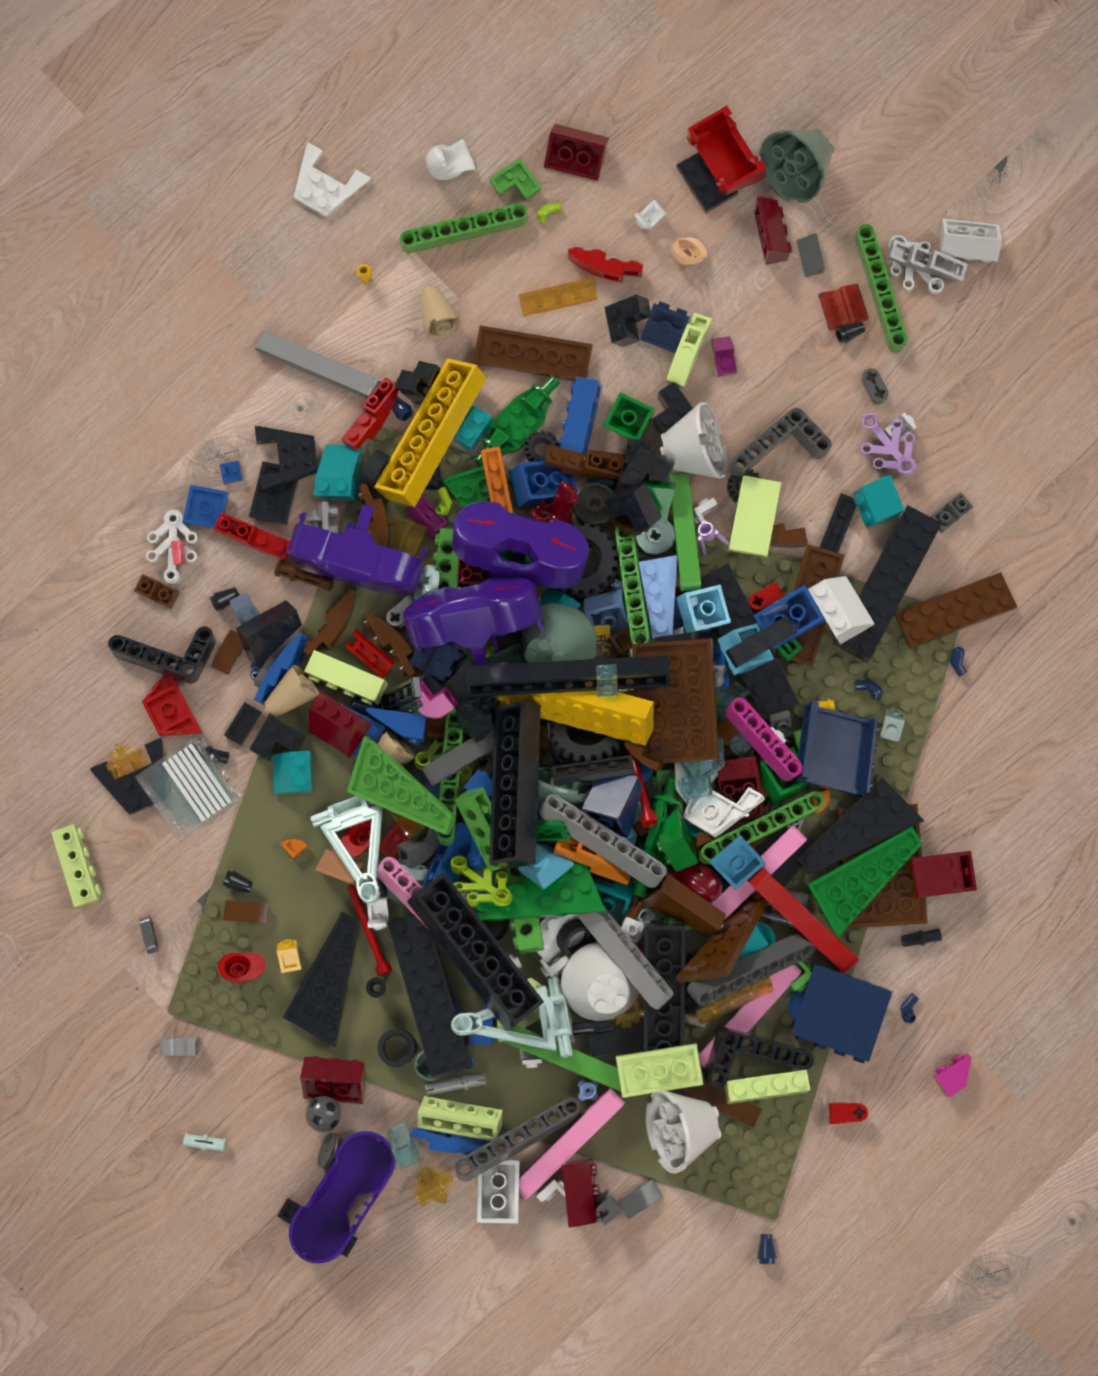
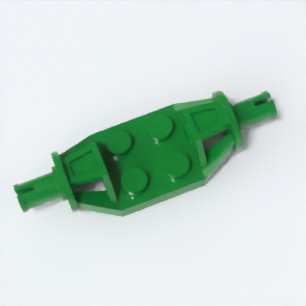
(519, 419)
(660, 808)

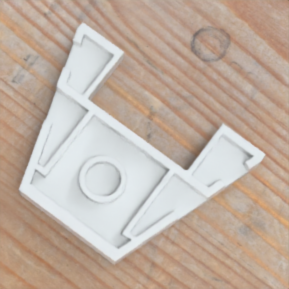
(321, 191)
(717, 813)

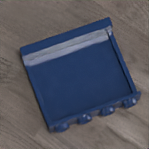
(837, 750)
(841, 1013)

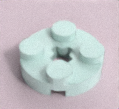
(659, 546)
(428, 581)

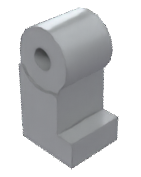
(180, 1046)

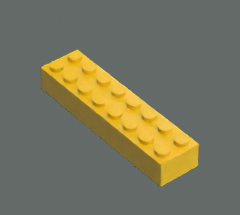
(430, 432)
(614, 716)

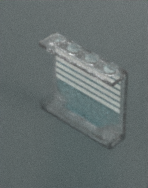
(188, 787)

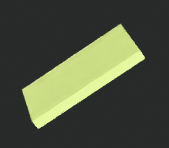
(754, 516)
(659, 1070)

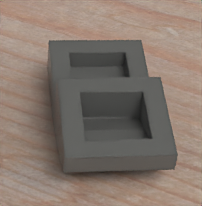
(640, 1198)

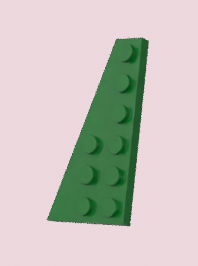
(472, 488)
(853, 885)
(569, 894)

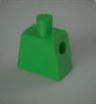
(662, 495)

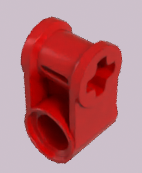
(766, 597)
(843, 1112)

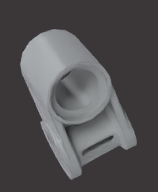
(398, 611)

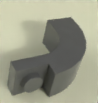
(419, 848)

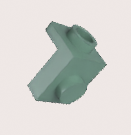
(892, 724)

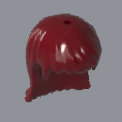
(559, 508)
(700, 880)

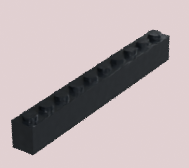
(564, 676)

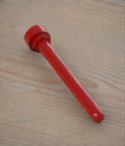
(648, 816)
(382, 966)

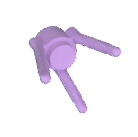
(708, 533)

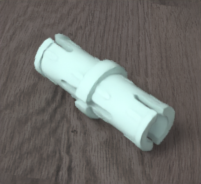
(218, 1144)

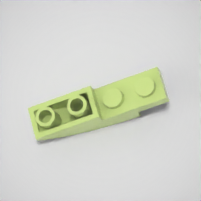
(688, 349)

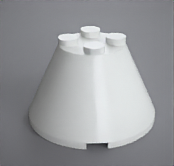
(695, 444)
(596, 984)
(680, 1128)

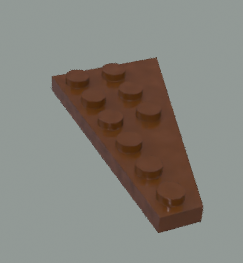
(724, 947)

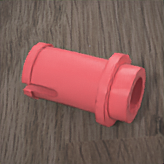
(178, 552)

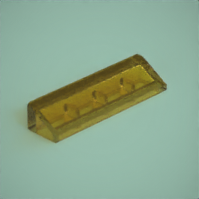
(557, 297)
(734, 1000)

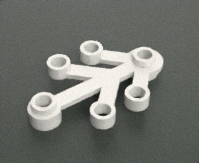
(909, 271)
(172, 527)

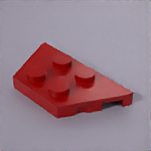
(170, 709)

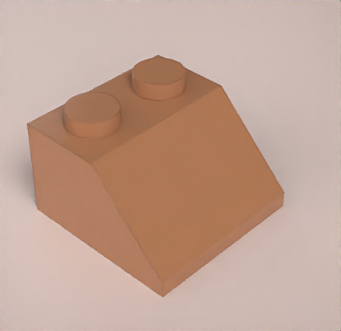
(334, 867)

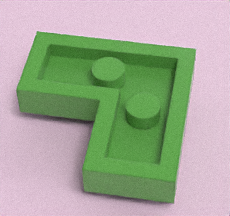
(515, 175)

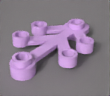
(891, 446)

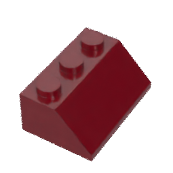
(576, 152)
(772, 230)
(336, 724)
(333, 1078)
(581, 1192)

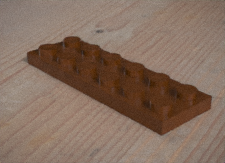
(532, 353)
(815, 567)
(955, 610)

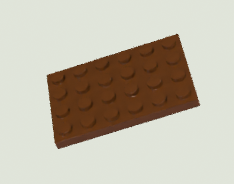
(687, 709)
(897, 899)

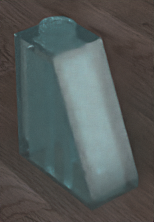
(403, 1146)

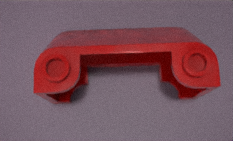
(725, 152)

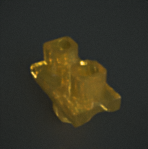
(116, 764)

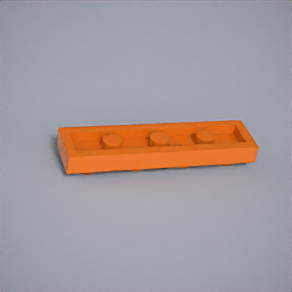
(496, 477)

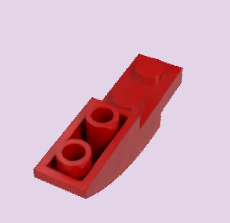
(597, 265)
(374, 416)
(252, 536)

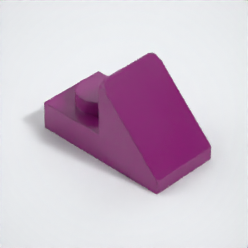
(724, 356)

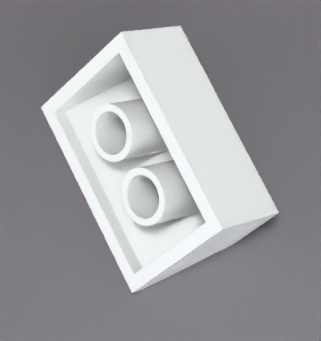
(970, 240)
(841, 607)
(550, 927)
(498, 1193)

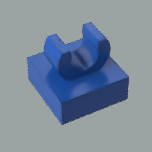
(231, 472)

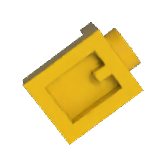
(288, 955)

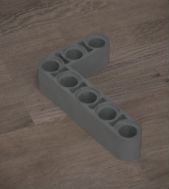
(775, 437)

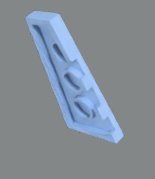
(659, 584)

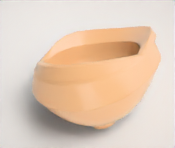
(688, 251)

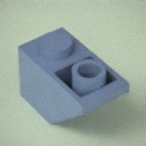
(243, 608)

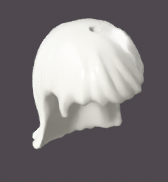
(449, 161)

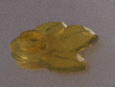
(432, 1189)

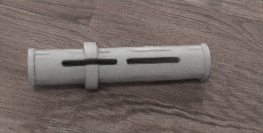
(456, 1083)

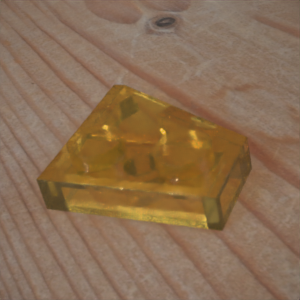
(408, 535)

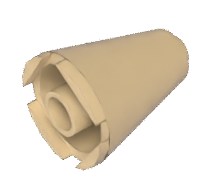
(437, 314)
(290, 693)
(396, 749)

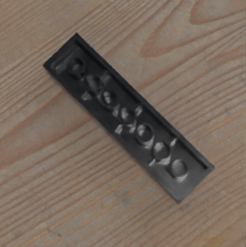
(892, 578)
(767, 683)
(515, 785)
(475, 951)
(666, 953)
(429, 996)

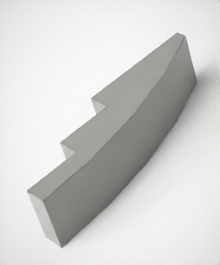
(927, 261)

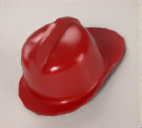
(357, 838)
(241, 966)

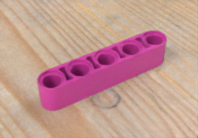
(765, 749)

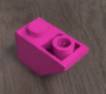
(954, 1076)

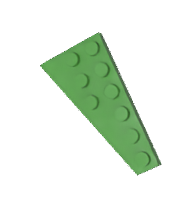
(390, 786)

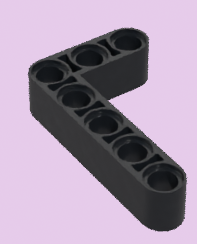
(165, 658)
(753, 1049)

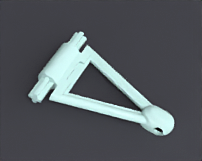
(347, 814)
(553, 1019)

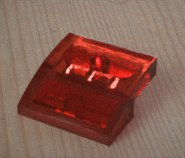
(843, 306)

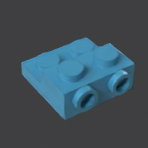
(737, 862)

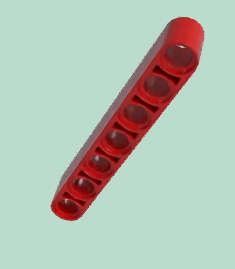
(803, 920)

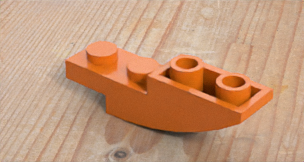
(580, 853)

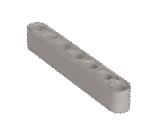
(316, 365)
(604, 841)
(628, 958)

